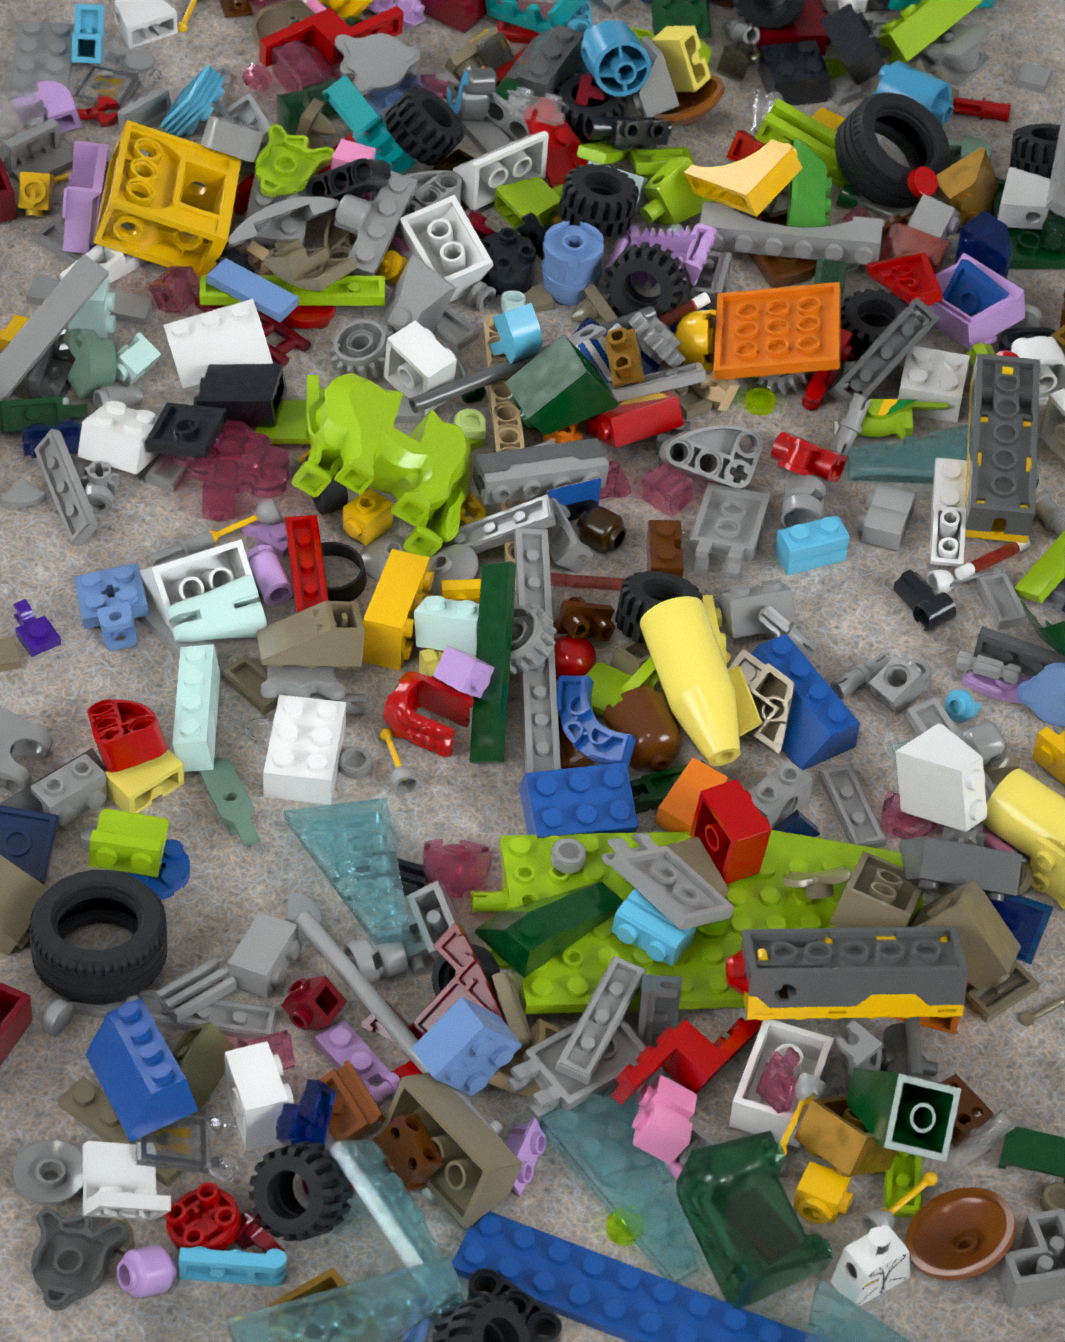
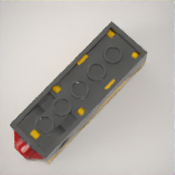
(1002, 447)
(849, 973)

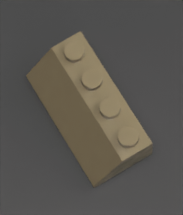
(477, 1163)

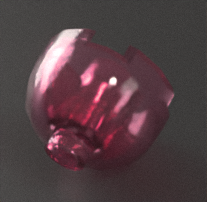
(456, 866)

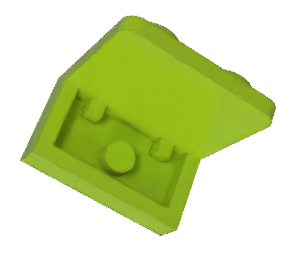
(292, 419)
(611, 683)
(128, 842)

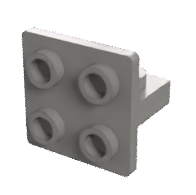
(35, 151)

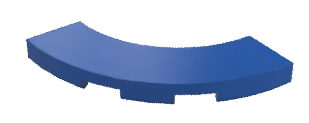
(583, 728)

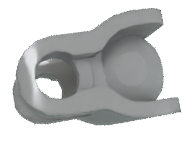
(960, 56)
(17, 740)

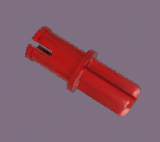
(982, 109)

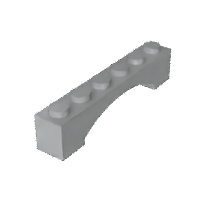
(847, 242)

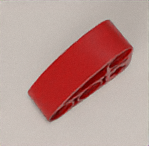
(125, 733)

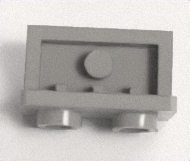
(246, 111)
(72, 790)

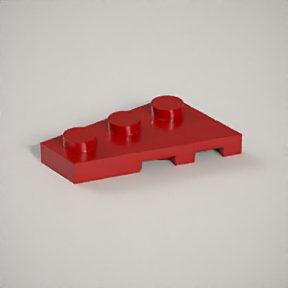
(561, 149)
(907, 278)

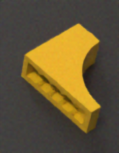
(749, 182)

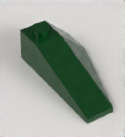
(544, 928)

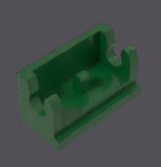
(1034, 1151)

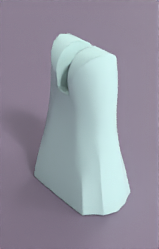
(219, 613)

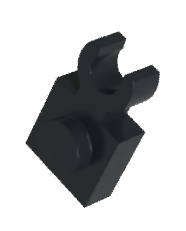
(534, 231)

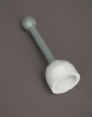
(943, 580)

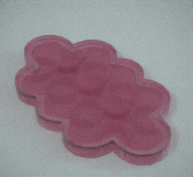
(241, 463)

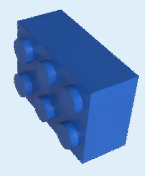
(579, 801)

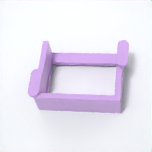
(83, 195)
(988, 322)

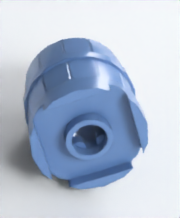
(571, 261)

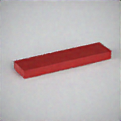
(306, 561)

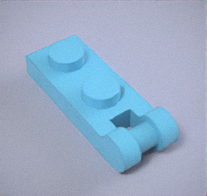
(233, 1266)

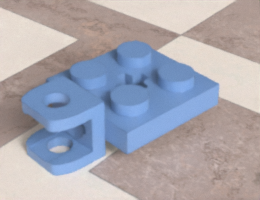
(113, 613)

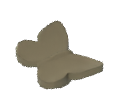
(817, 884)

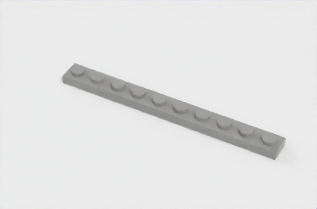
(539, 684)

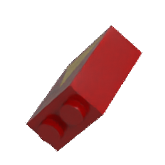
(636, 419)

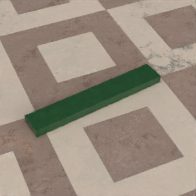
(494, 648)

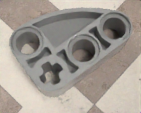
(232, 137)
(430, 189)
(723, 448)

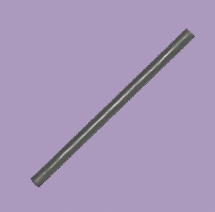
(497, 372)

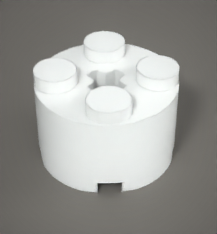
(1051, 362)

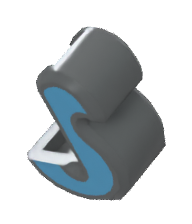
(472, 95)

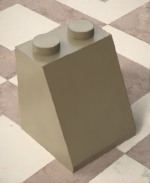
(17, 899)
(984, 936)

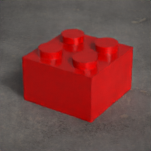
(731, 830)

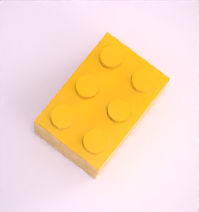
(390, 614)

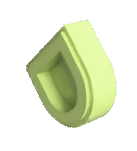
(472, 423)

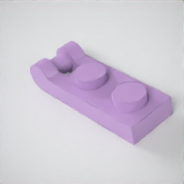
(344, 1044)

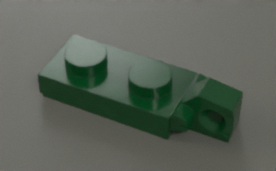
(48, 410)

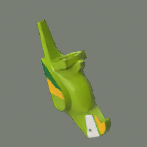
(892, 417)

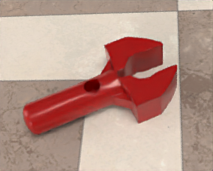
(97, 112)

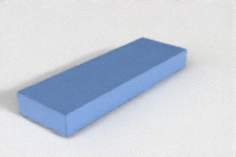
(247, 285)

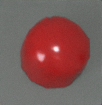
(573, 656)

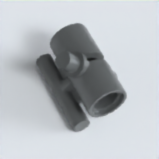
(903, 1050)

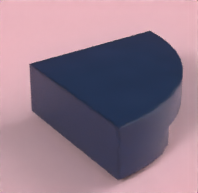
(798, 824)

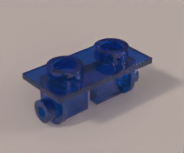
(35, 433)

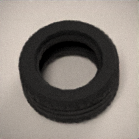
(867, 163)
(98, 974)

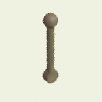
(1027, 1018)

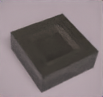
(495, 51)

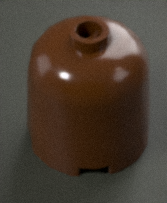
(651, 723)

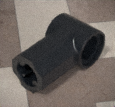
(927, 605)

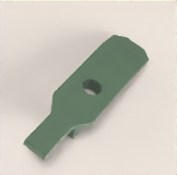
(223, 786)

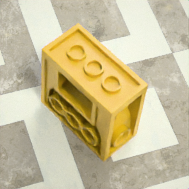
(162, 201)

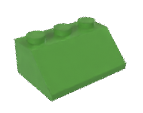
(808, 191)

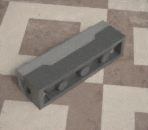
(885, 352)
(537, 469)

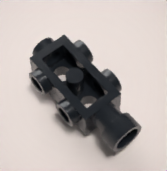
(628, 131)

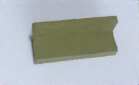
(202, 1059)

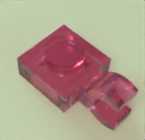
(777, 1080)

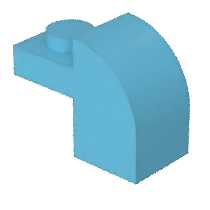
(88, 34)
(518, 333)

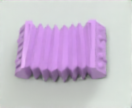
(688, 246)

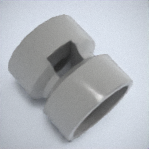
(802, 500)
(388, 958)

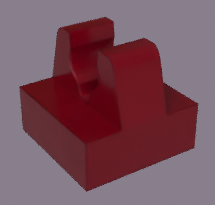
(588, 90)

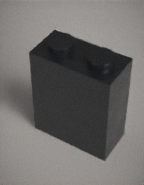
(246, 390)

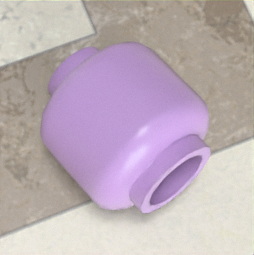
(146, 1271)

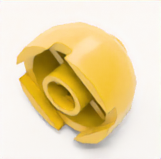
(697, 337)

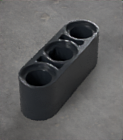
(351, 178)
(538, 1317)

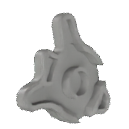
(375, 61)
(302, 682)

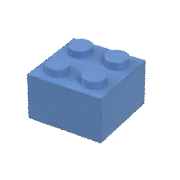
(467, 1047)

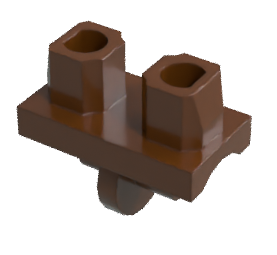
(585, 619)

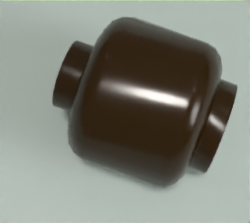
(601, 529)

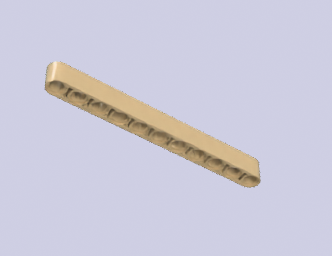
(504, 417)

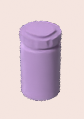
(269, 575)

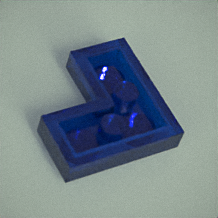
(309, 1119)

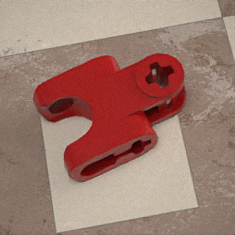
(807, 458)

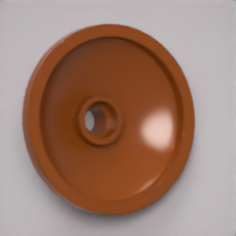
(694, 104)
(960, 1233)

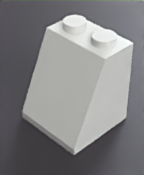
(942, 779)

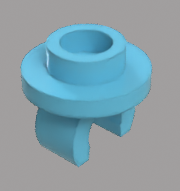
(961, 706)

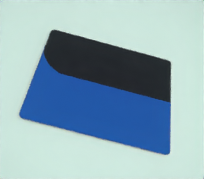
(578, 497)

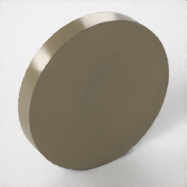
(277, 17)

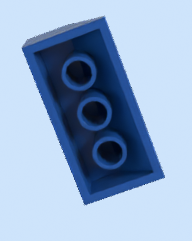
(817, 720)
(139, 1071)

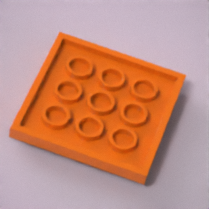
(778, 331)

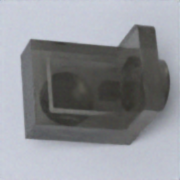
(736, 60)

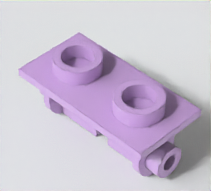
(412, 10)
(527, 1144)

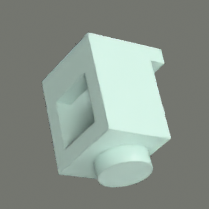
(135, 360)

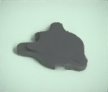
(71, 1257)

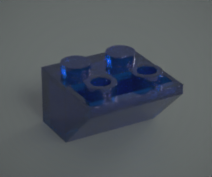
(987, 242)

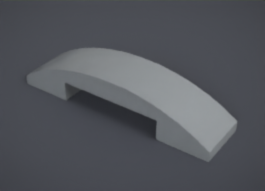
(311, 207)

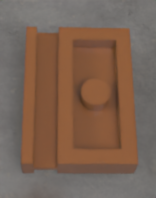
(353, 1105)

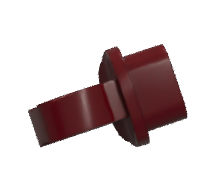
(253, 1233)

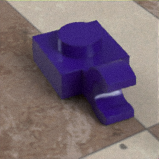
(33, 633)

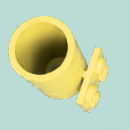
(701, 692)
(1034, 823)

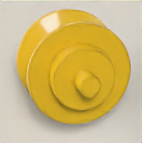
(392, 266)

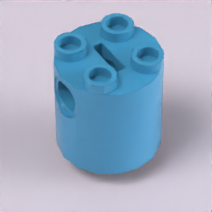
(615, 58)
(918, 85)

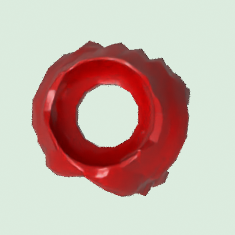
(425, 691)

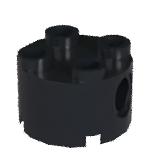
(512, 261)

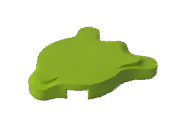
(288, 162)

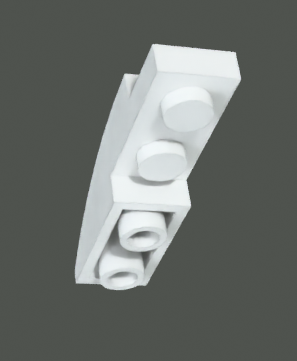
(948, 512)

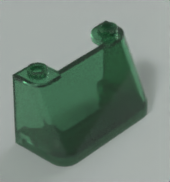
(747, 1219)

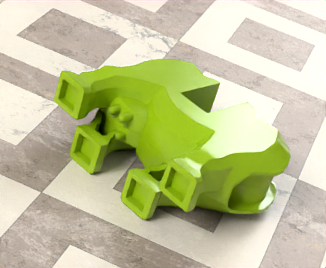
(423, 470)

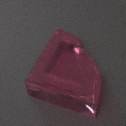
(434, 85)

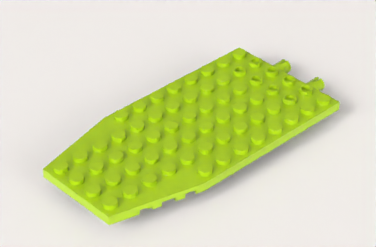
(759, 902)

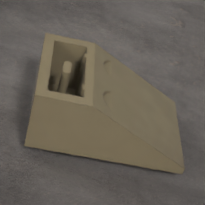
(315, 637)

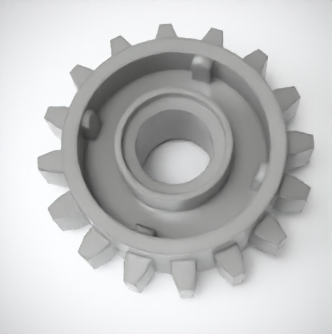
(360, 349)
(530, 638)

